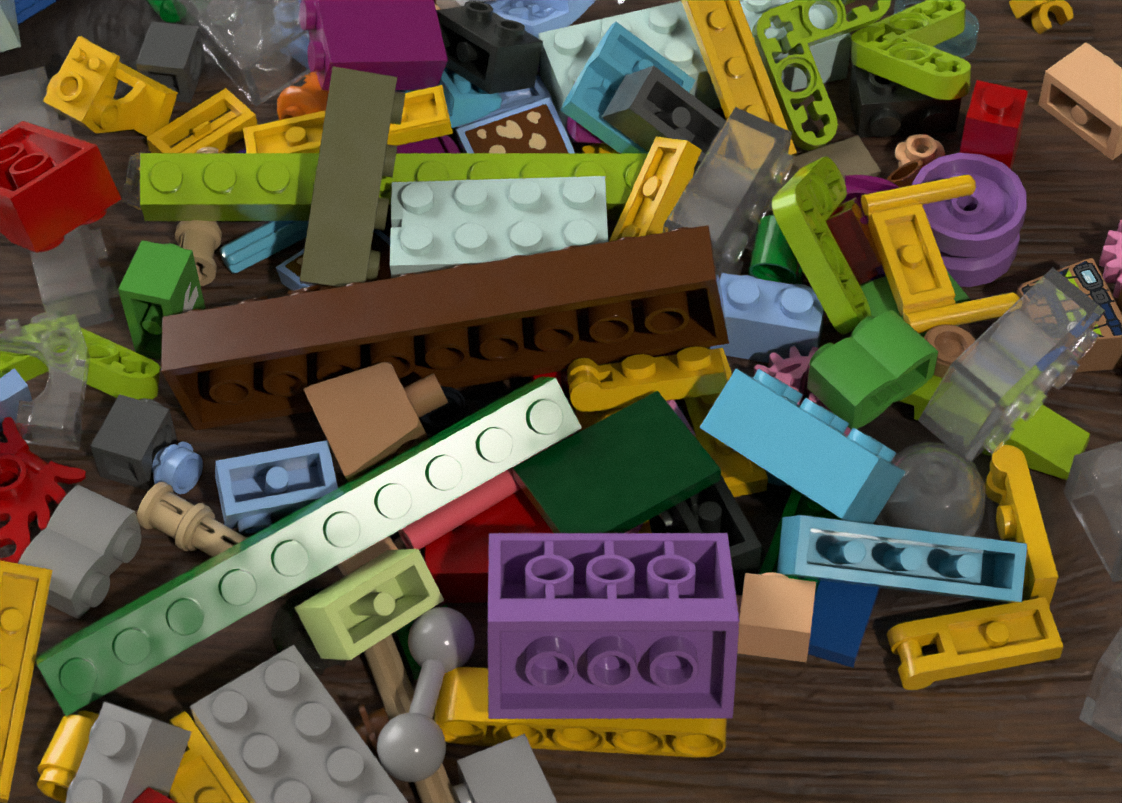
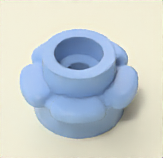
(177, 467)

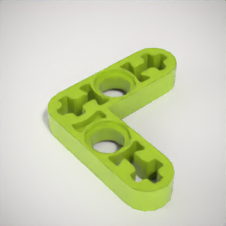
(800, 36)
(904, 50)
(802, 214)
(111, 368)

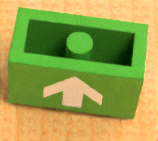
(157, 285)

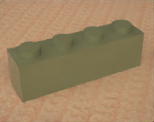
(349, 179)

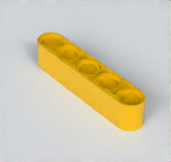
(464, 720)

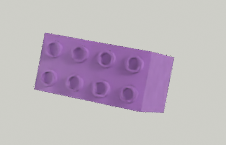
(611, 626)

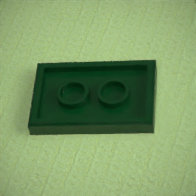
(618, 471)

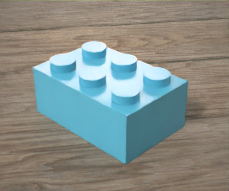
(804, 446)

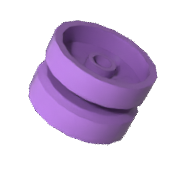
(978, 231)

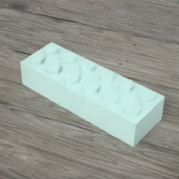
(671, 35)

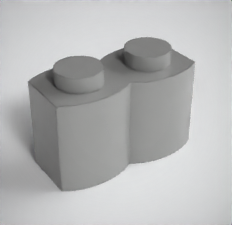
(83, 547)

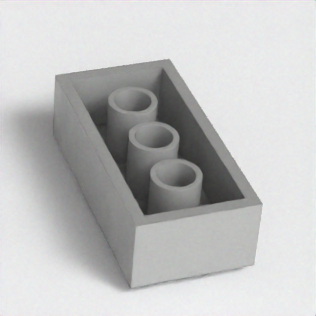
(290, 738)

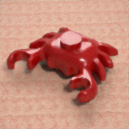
(27, 489)

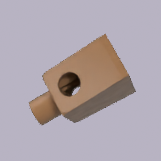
(372, 415)

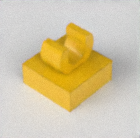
(1040, 10)

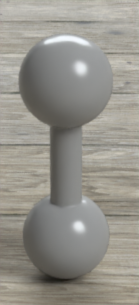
(413, 743)

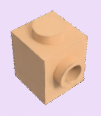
(775, 616)

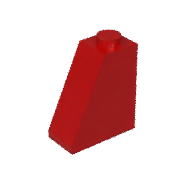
(994, 122)

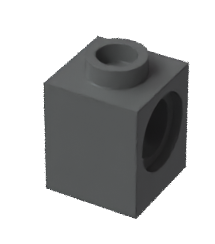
(173, 57)
(131, 440)

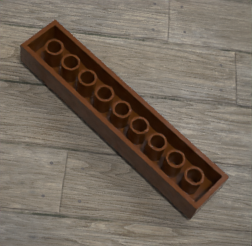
(454, 322)

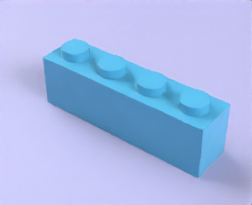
(901, 559)

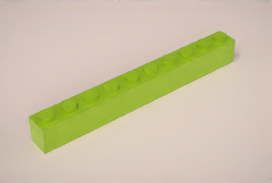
(283, 183)

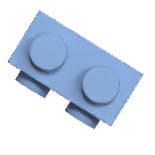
(769, 317)
(272, 484)

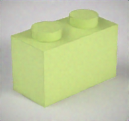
(369, 604)

